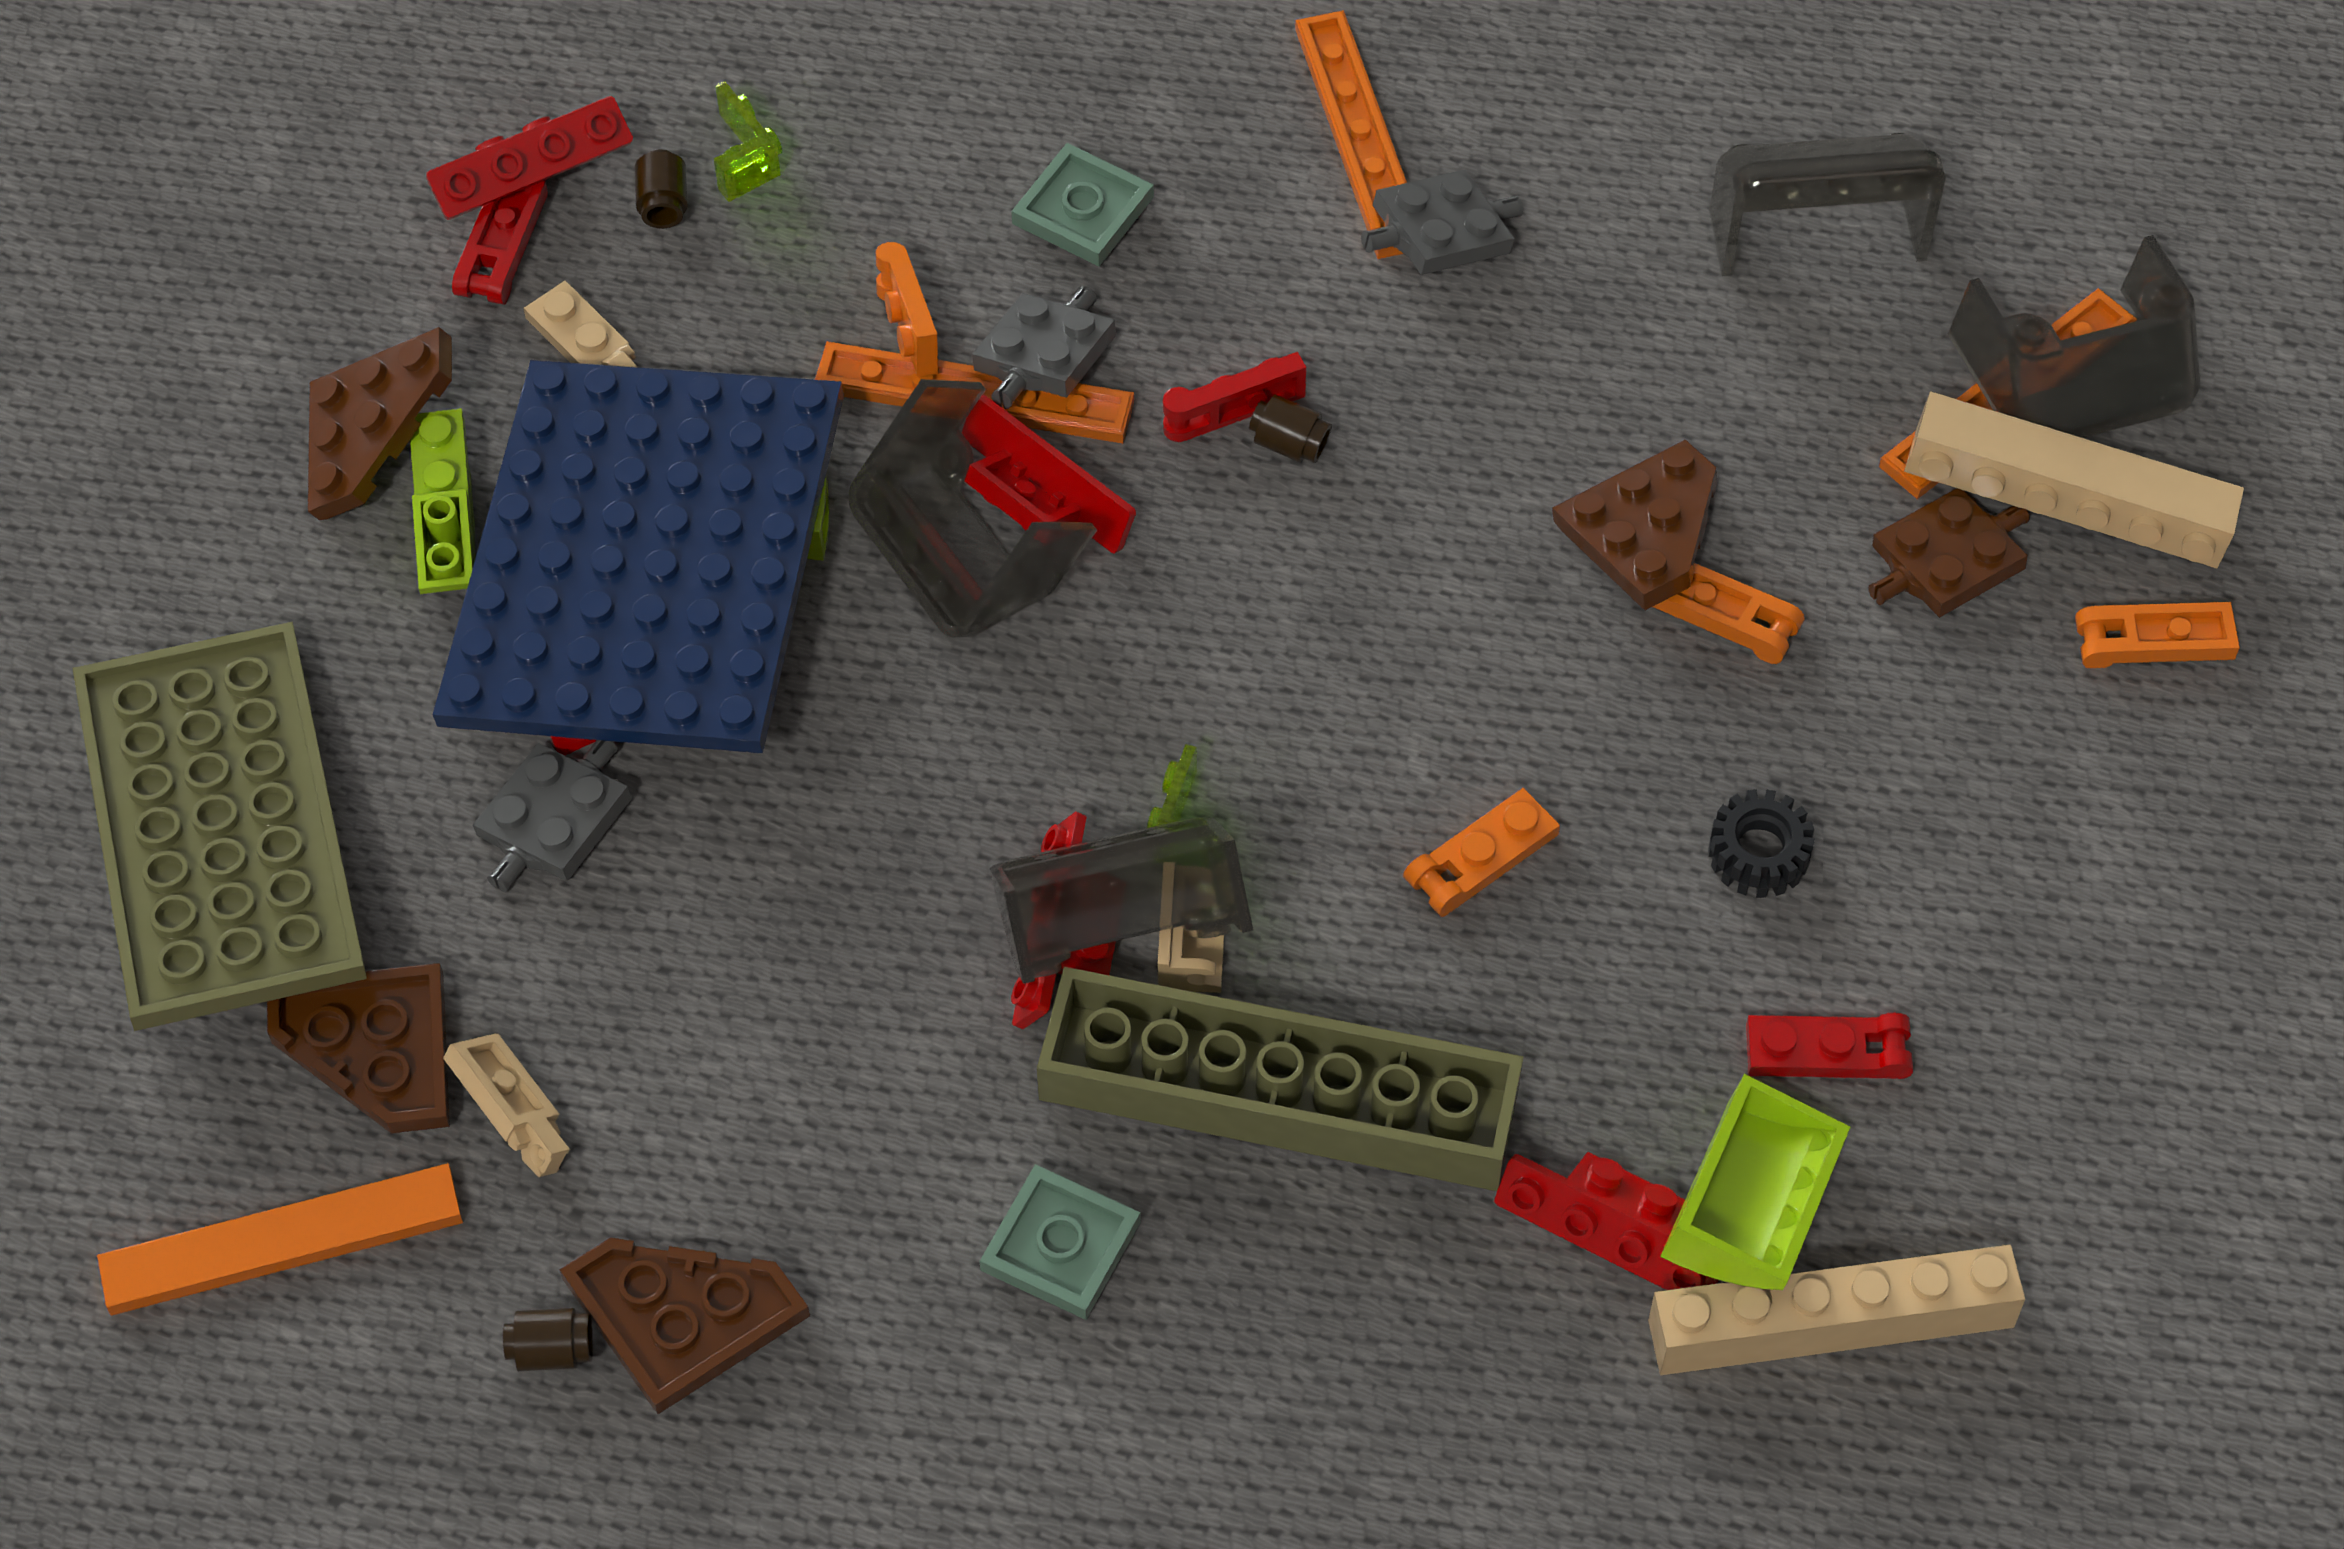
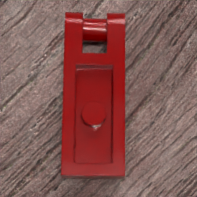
(498, 243)
(1231, 397)
(1828, 1046)

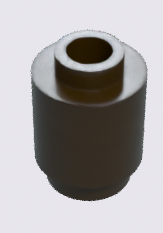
(661, 188)
(1290, 429)
(548, 1339)

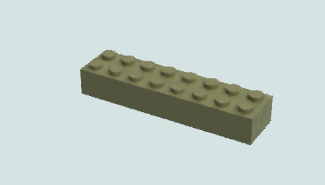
(1279, 1078)

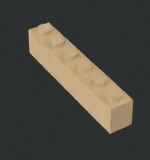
(2074, 480)
(1837, 1310)

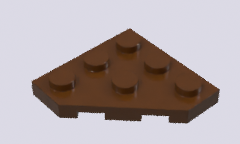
(367, 415)
(1645, 522)
(374, 1043)
(681, 1312)

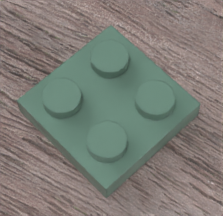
(1082, 204)
(1060, 1241)

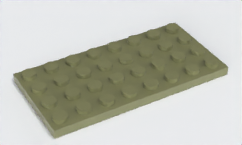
(216, 826)

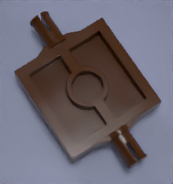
(1948, 552)

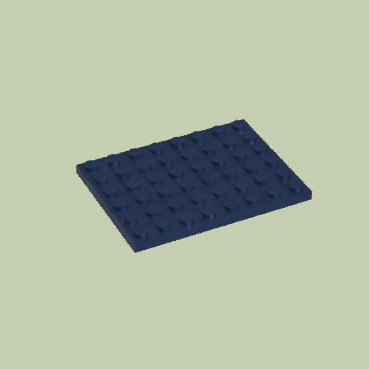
(642, 557)

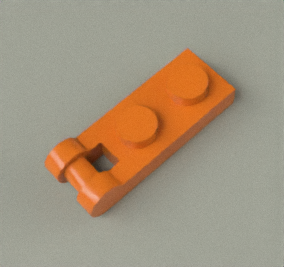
(907, 306)
(1731, 612)
(2157, 633)
(1482, 852)

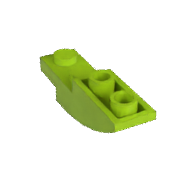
(442, 502)

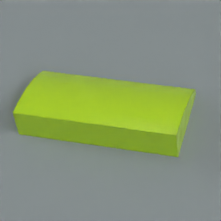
(1756, 1189)

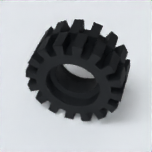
(1768, 816)

